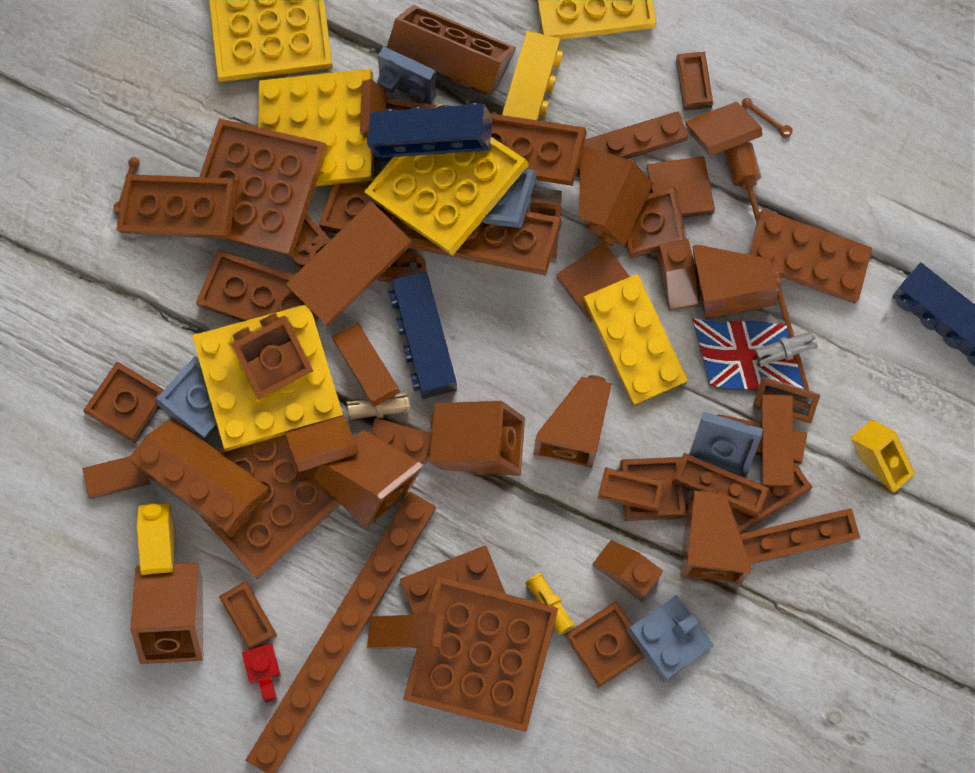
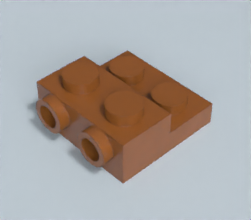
(270, 355)

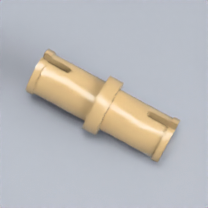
(365, 409)

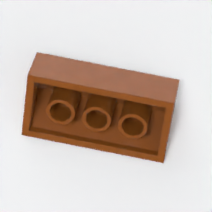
(451, 48)
(199, 476)

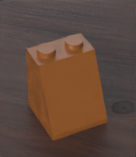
(610, 195)
(734, 281)
(576, 424)
(477, 437)
(370, 480)
(712, 540)
(168, 615)

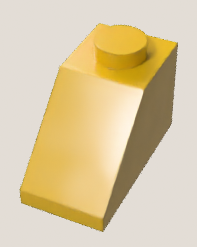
(883, 454)
(156, 538)

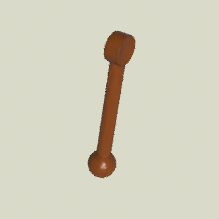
(785, 131)
(133, 163)

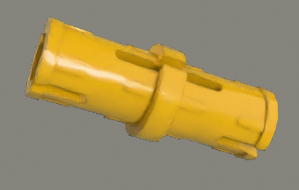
(545, 595)

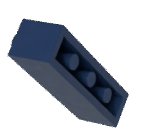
(430, 130)
(939, 308)
(424, 335)

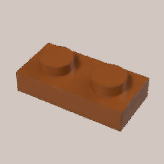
(404, 438)

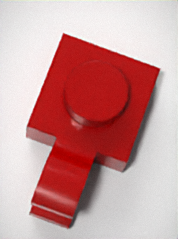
(262, 667)

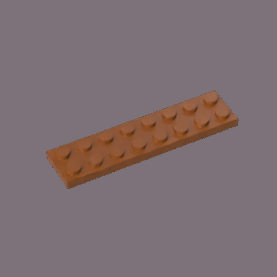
(548, 147)
(508, 247)

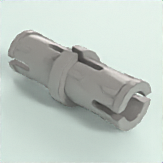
(786, 348)

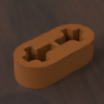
(403, 261)

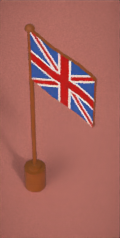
(730, 345)

